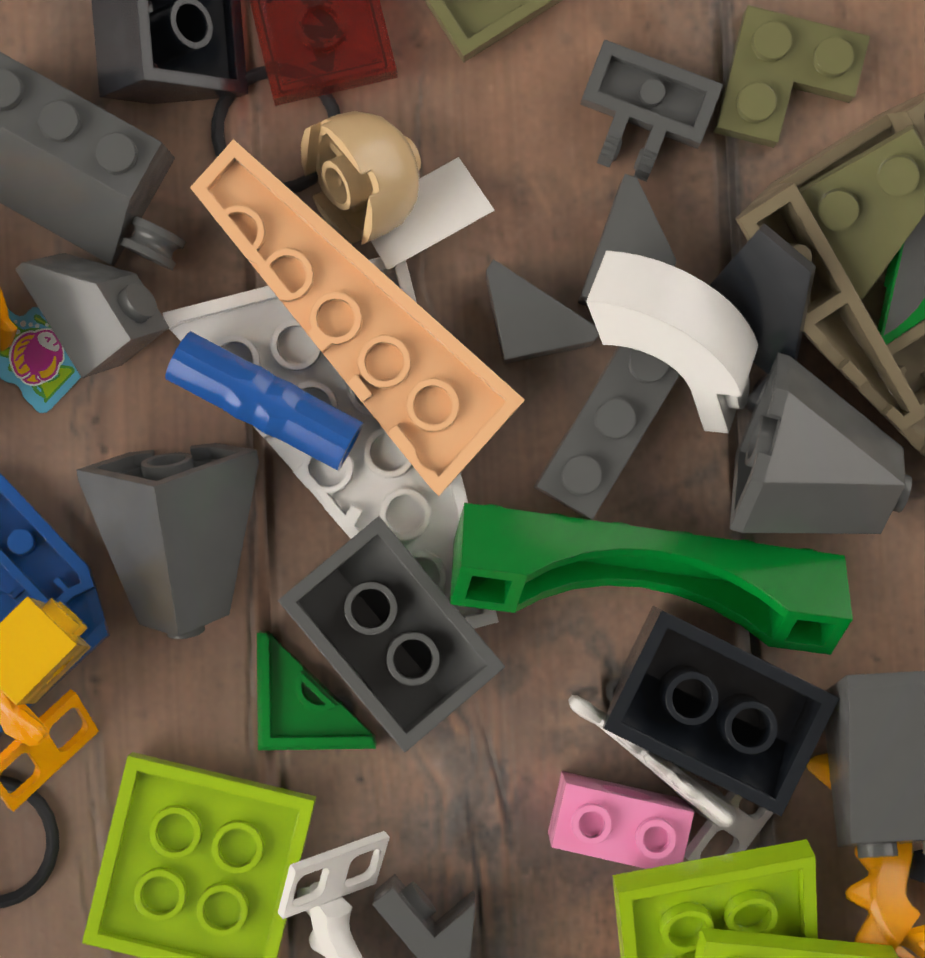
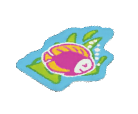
(37, 362)

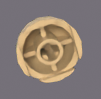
(363, 172)

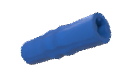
(263, 400)

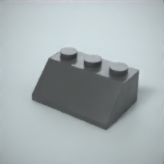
(73, 163)
(391, 634)

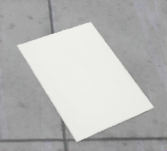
(444, 205)

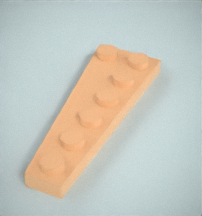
(392, 354)

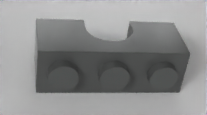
(606, 431)

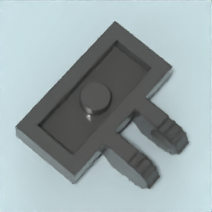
(651, 97)

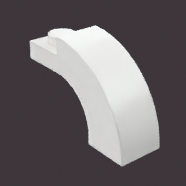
(680, 322)

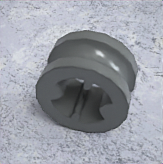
(153, 243)

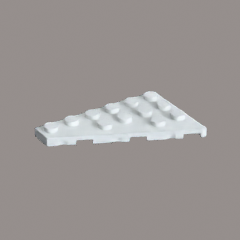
(376, 473)

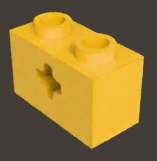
(38, 648)

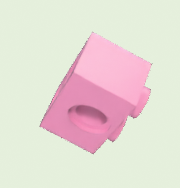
(619, 822)

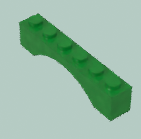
(774, 592)

